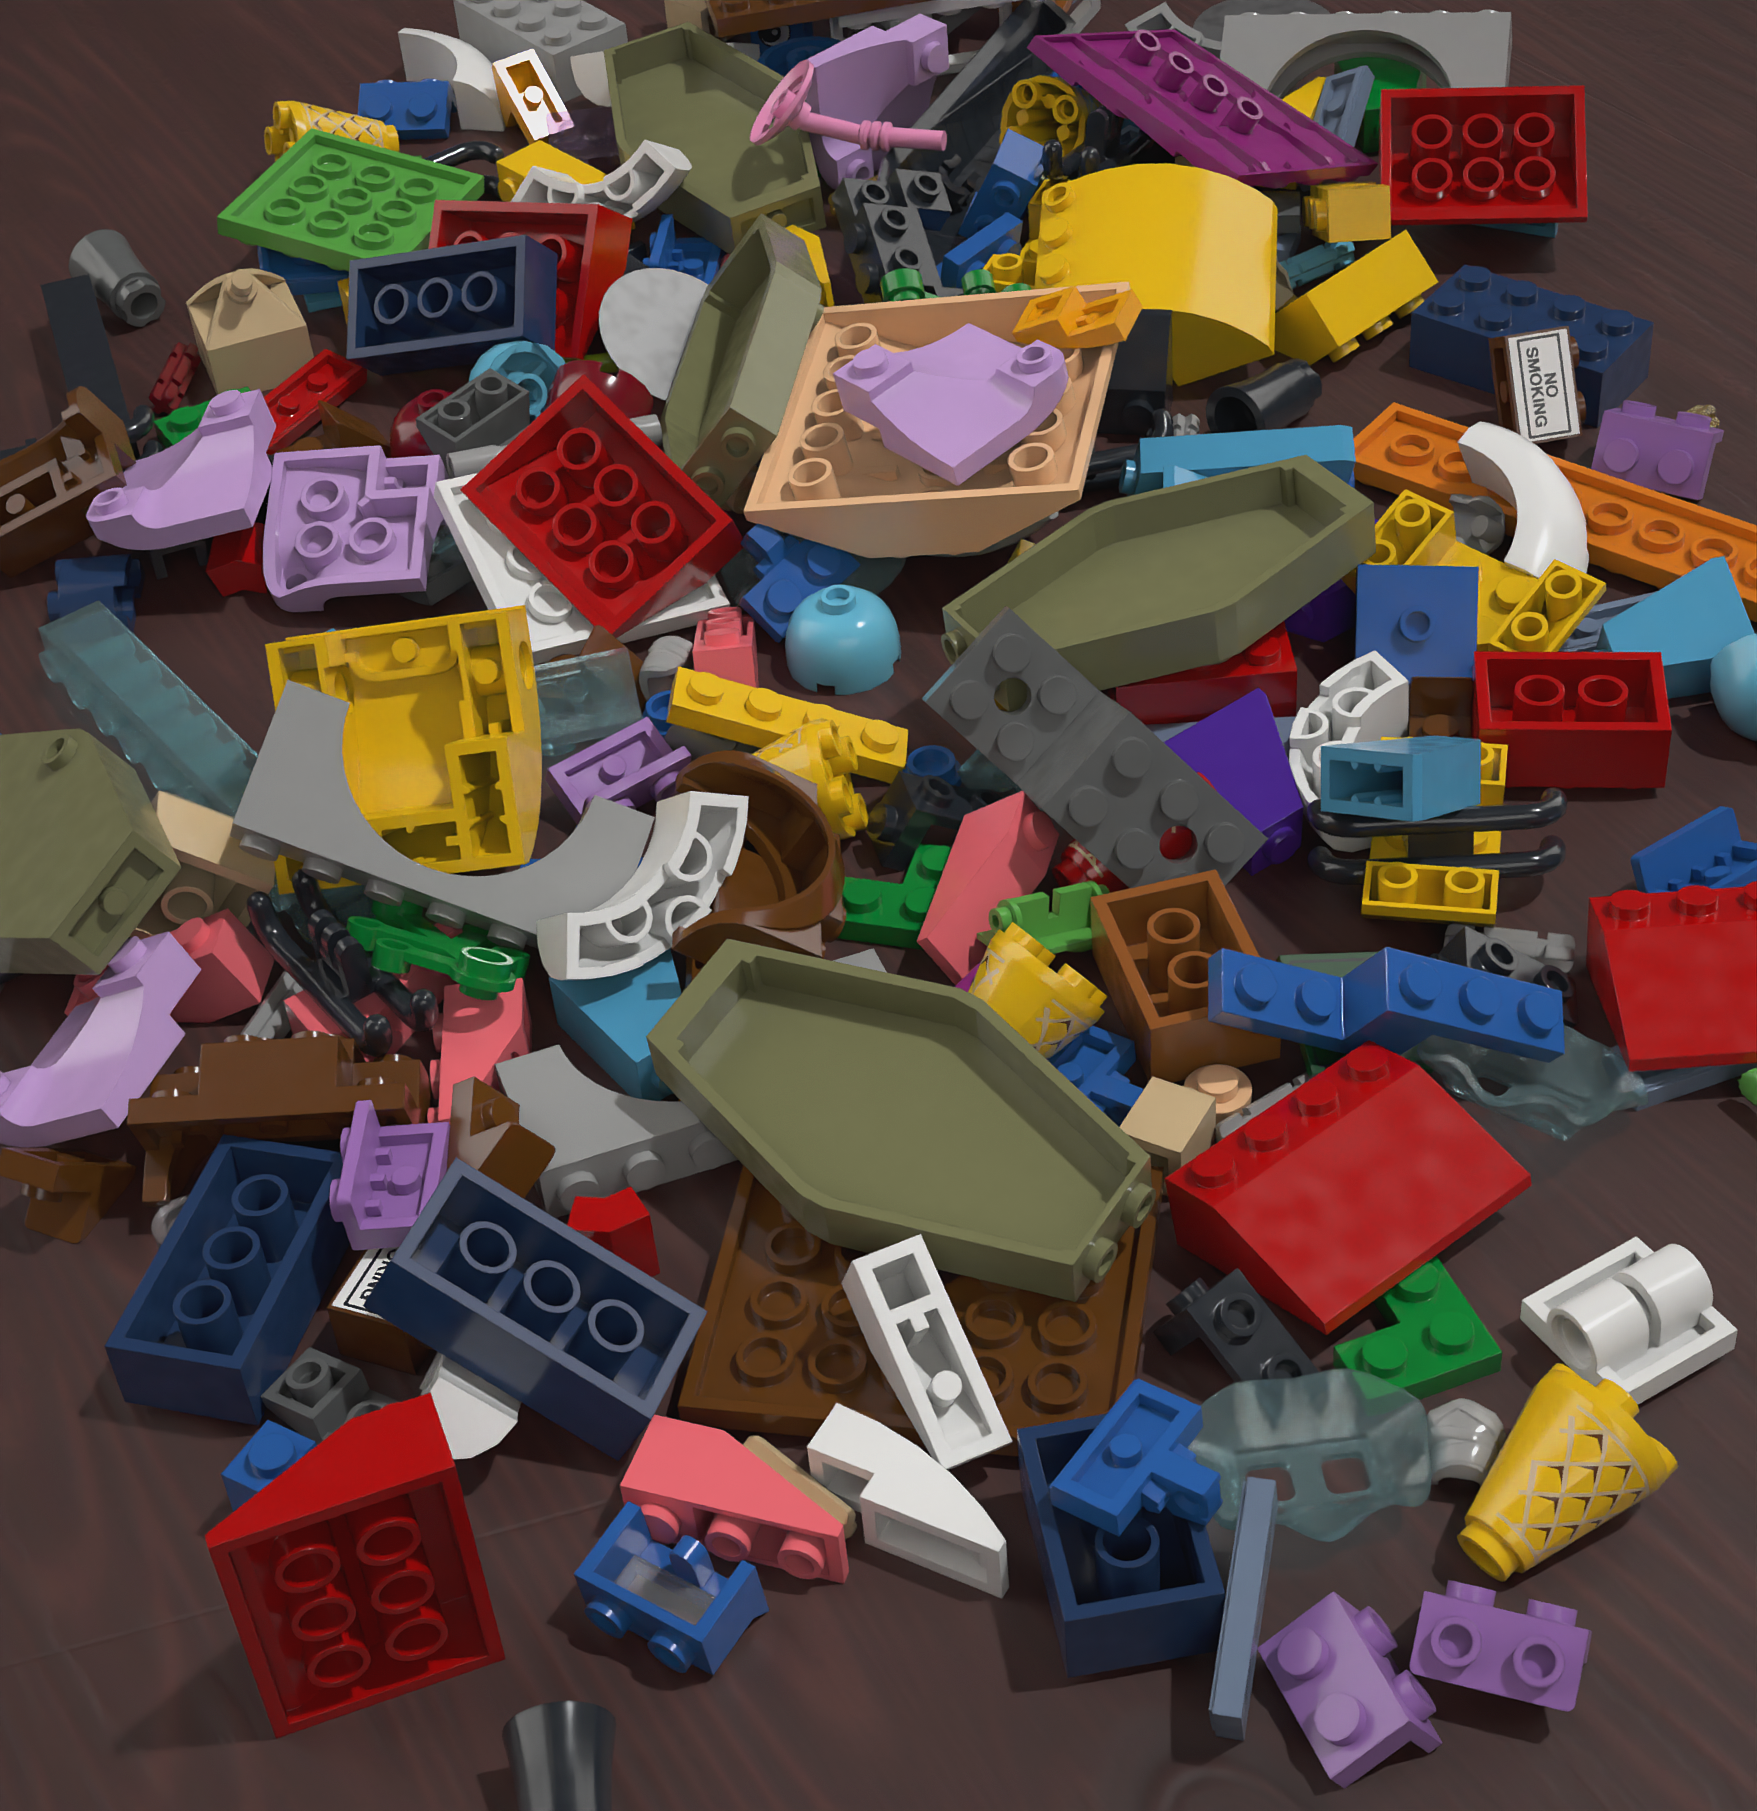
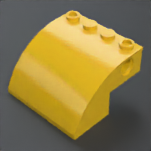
(1183, 245)
(433, 734)

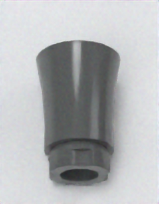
(117, 276)

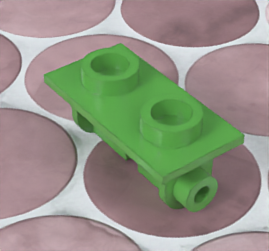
(1058, 931)

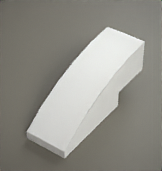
(908, 1501)

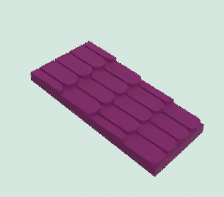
(1201, 107)

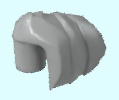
(1478, 522)
(662, 663)
(1463, 1440)

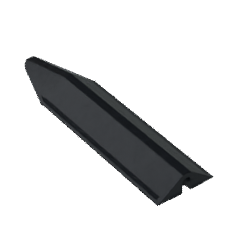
(972, 114)

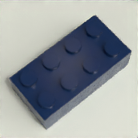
(449, 304)
(1475, 305)
(232, 1282)
(537, 1310)

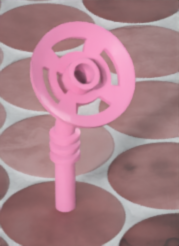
(791, 110)

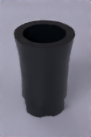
(1264, 400)
(561, 1756)

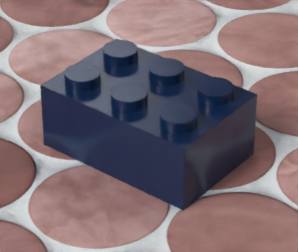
(1112, 1596)

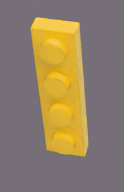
(763, 716)

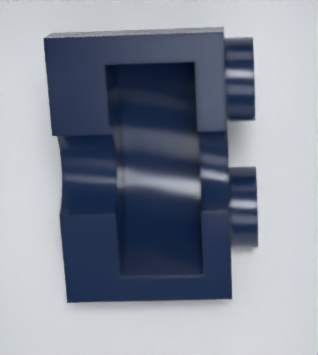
(110, 579)

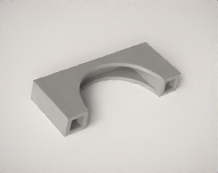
(1445, 46)
(306, 812)
(609, 1137)

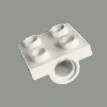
(1632, 1318)

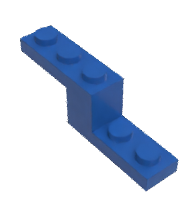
(1386, 1000)

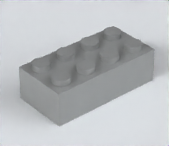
(547, 26)

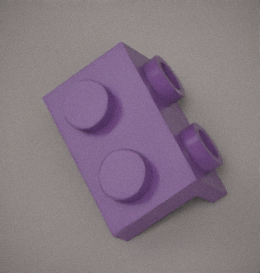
(1656, 450)
(621, 768)
(386, 1177)
(1500, 1650)
(1348, 1688)

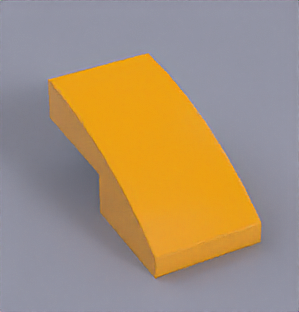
(1071, 323)

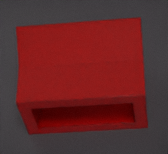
(237, 561)
(618, 1225)

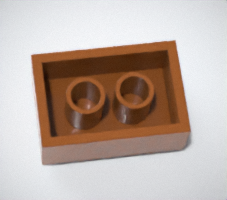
(1154, 962)

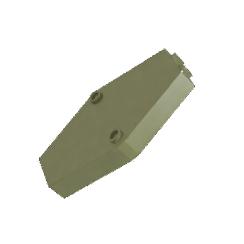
(704, 100)
(742, 359)
(1175, 573)
(75, 853)
(902, 1115)

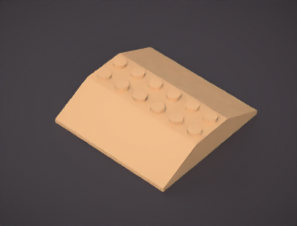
(845, 490)

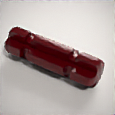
(174, 378)

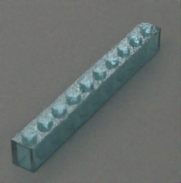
(163, 727)

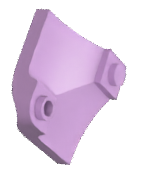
(874, 79)
(955, 398)
(196, 487)
(349, 525)
(102, 1049)

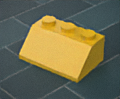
(1354, 302)

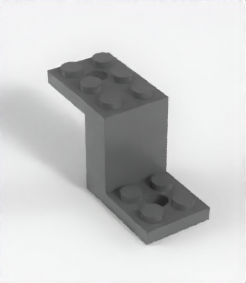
(1089, 760)

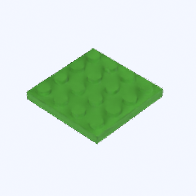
(344, 201)

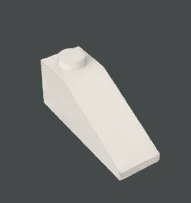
(924, 1352)

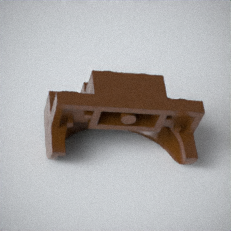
(55, 480)
(789, 892)
(268, 1093)

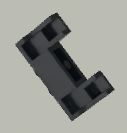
(887, 225)

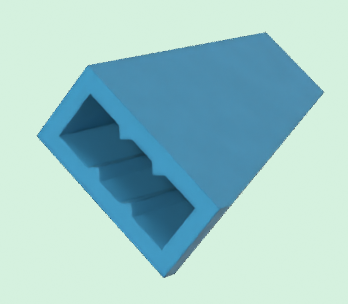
(1236, 451)

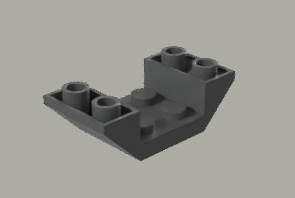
(476, 416)

